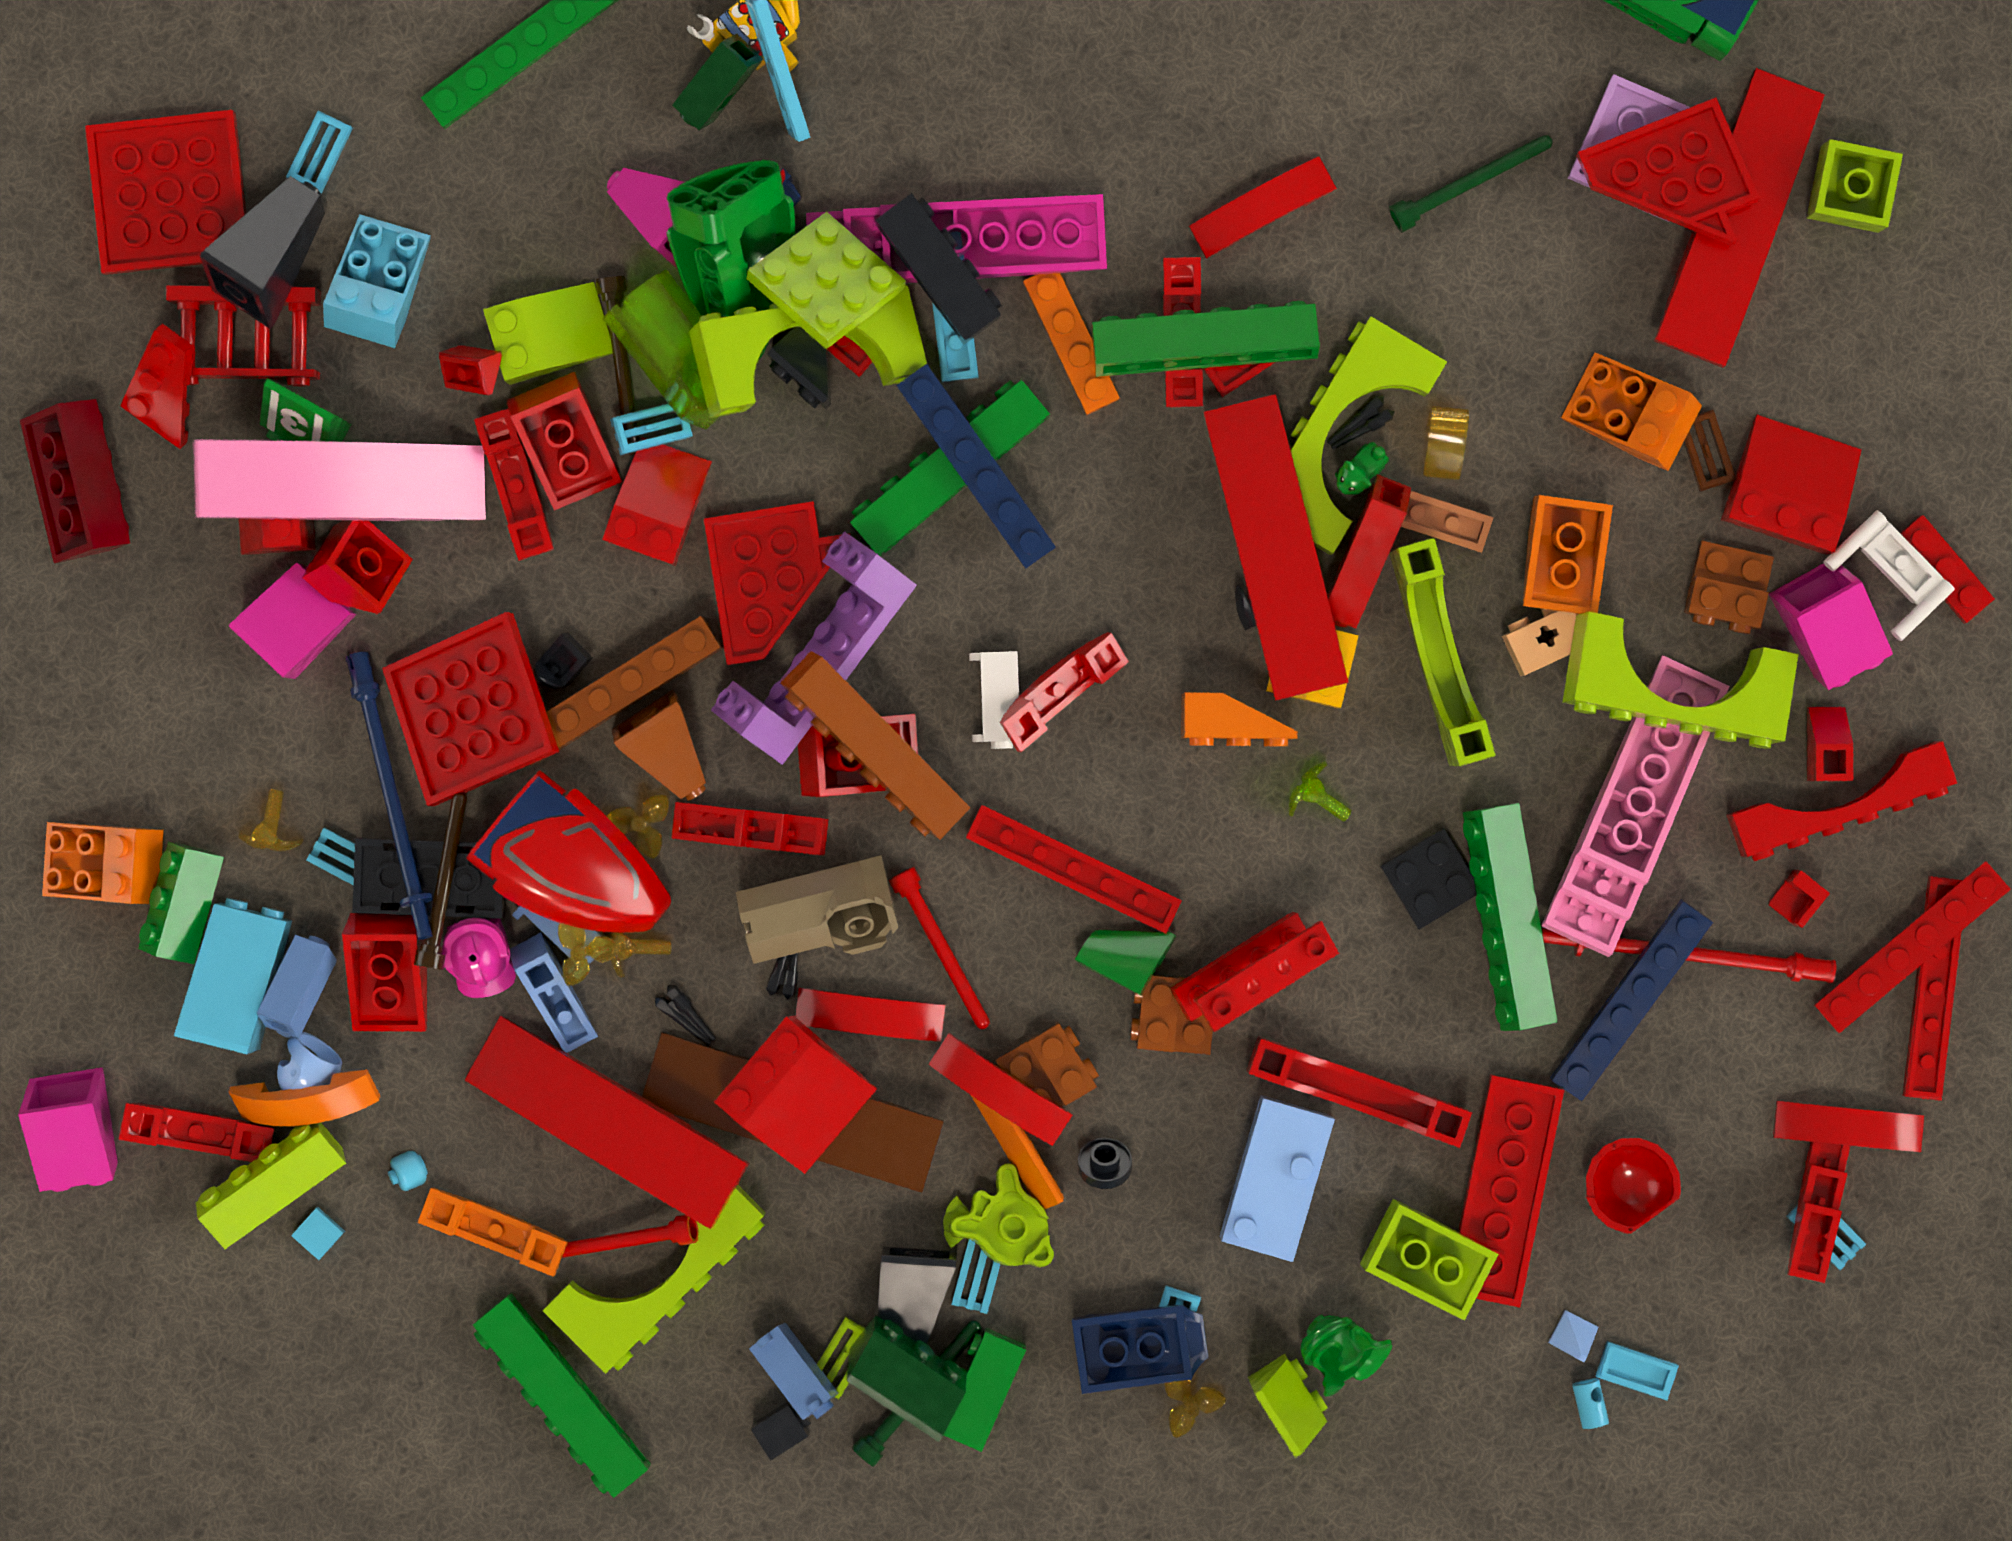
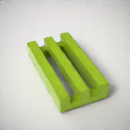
(858, 1329)

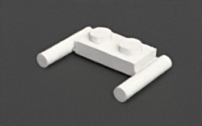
(1900, 564)

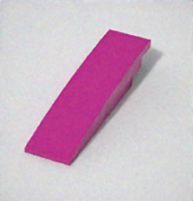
(1003, 234)

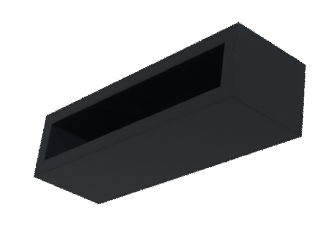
(938, 268)

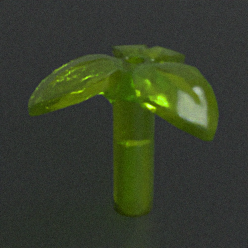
(1313, 791)

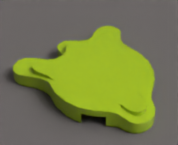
(1007, 1225)

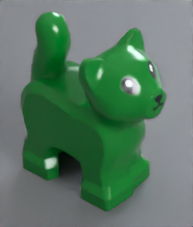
(1355, 474)

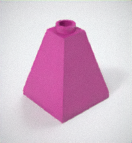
(645, 204)

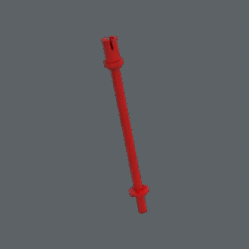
(1794, 966)

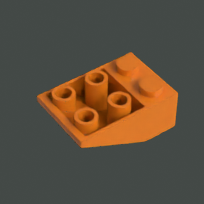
(1632, 411)
(1223, 717)
(101, 862)

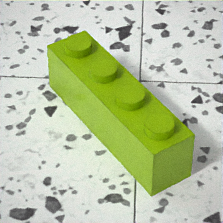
(269, 1183)

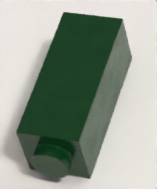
(717, 82)

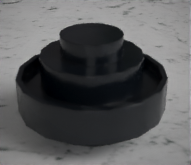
(1104, 1163)

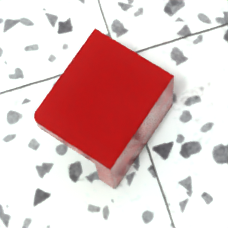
(1798, 898)

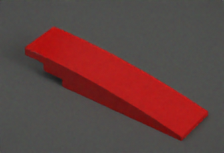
(1717, 278)
(1275, 547)
(607, 1122)

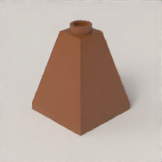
(663, 746)

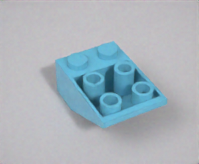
(375, 281)

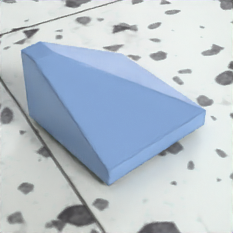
(1574, 1335)

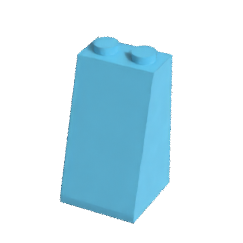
(233, 976)

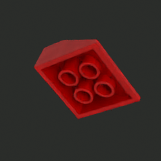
(1793, 485)
(796, 1094)

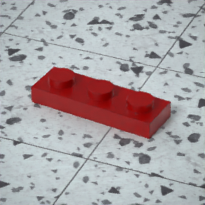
(1969, 593)

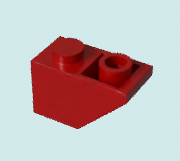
(1829, 745)

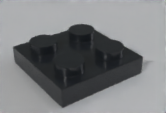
(1430, 878)

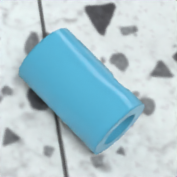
(1590, 1403)

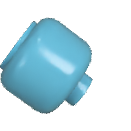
(408, 1170)

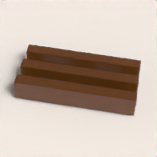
(1721, 449)

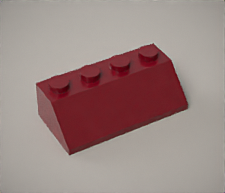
(75, 480)

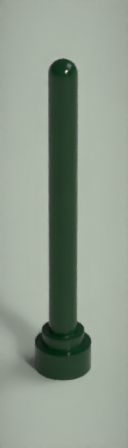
(1407, 213)
(872, 1445)

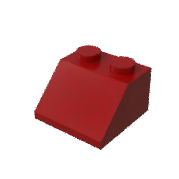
(357, 566)

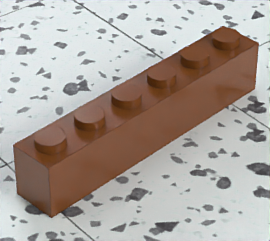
(632, 682)
(874, 745)

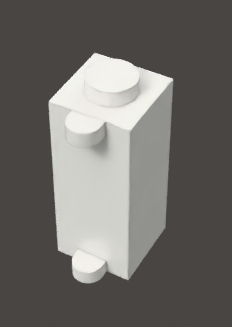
(999, 692)

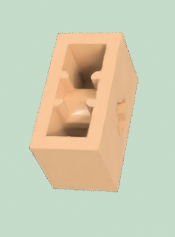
(1527, 652)

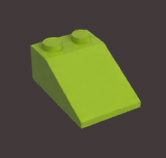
(548, 332)
(1428, 1259)
(1289, 1403)

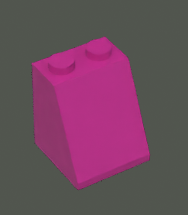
(291, 623)
(1832, 624)
(69, 1130)

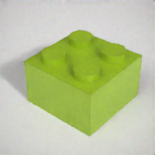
(1854, 186)

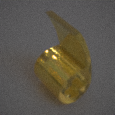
(1446, 442)

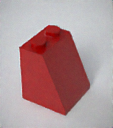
(276, 535)

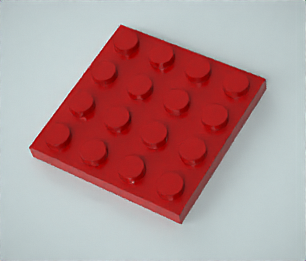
(164, 188)
(470, 709)

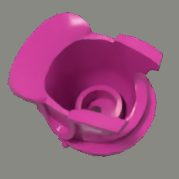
(491, 970)

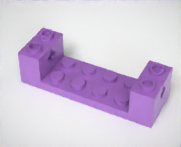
(841, 640)

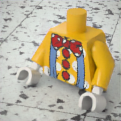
(738, 20)

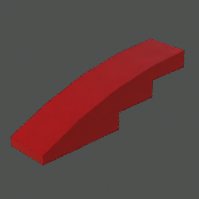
(750, 828)
(1818, 1211)

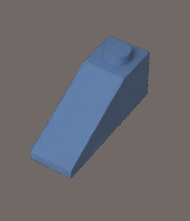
(555, 1000)

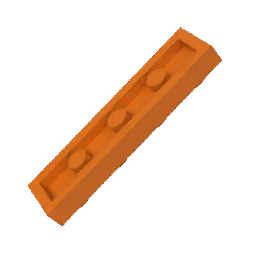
(1070, 340)

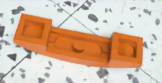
(306, 1106)
(493, 1230)

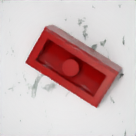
(470, 369)

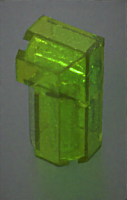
(656, 334)

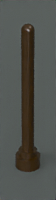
(612, 293)
(431, 952)

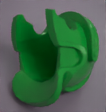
(1342, 1351)

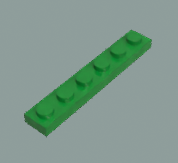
(510, 57)

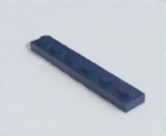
(975, 466)
(1631, 1000)

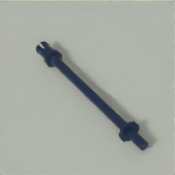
(365, 691)

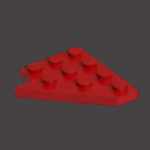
(1676, 170)
(763, 574)

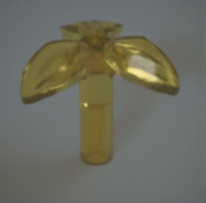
(653, 810)
(265, 832)
(629, 946)
(577, 967)
(1183, 1417)

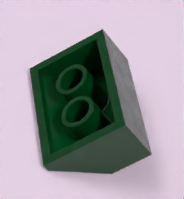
(906, 1377)

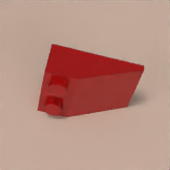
(563, 441)
(657, 502)
(829, 774)
(381, 973)

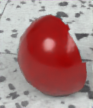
(1631, 1183)

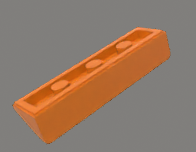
(1024, 1157)

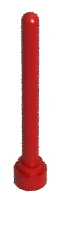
(908, 886)
(680, 1230)

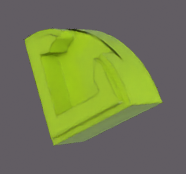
(954, 1209)

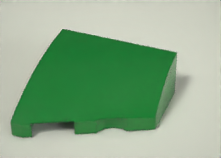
(1125, 956)

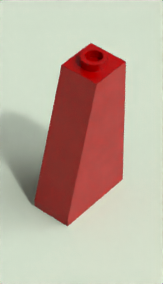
(1368, 550)

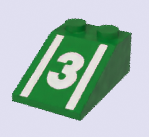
(297, 419)

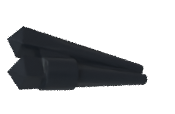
(1364, 421)
(784, 974)
(684, 1014)

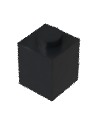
(780, 1430)

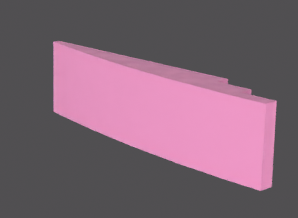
(339, 480)
(1631, 816)

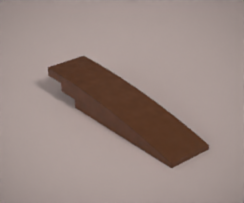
(878, 1142)

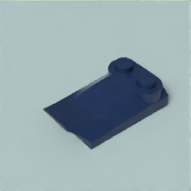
(1138, 1347)

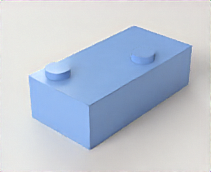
(1276, 1178)

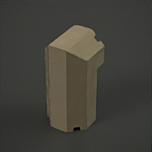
(819, 909)

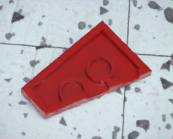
(160, 386)

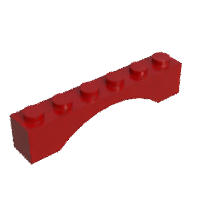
(1913, 774)
(1359, 1091)

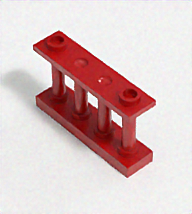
(298, 302)
(1254, 971)

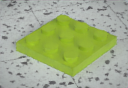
(826, 280)

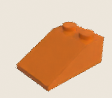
(1566, 554)

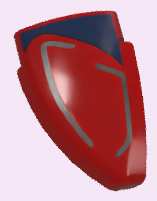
(569, 862)

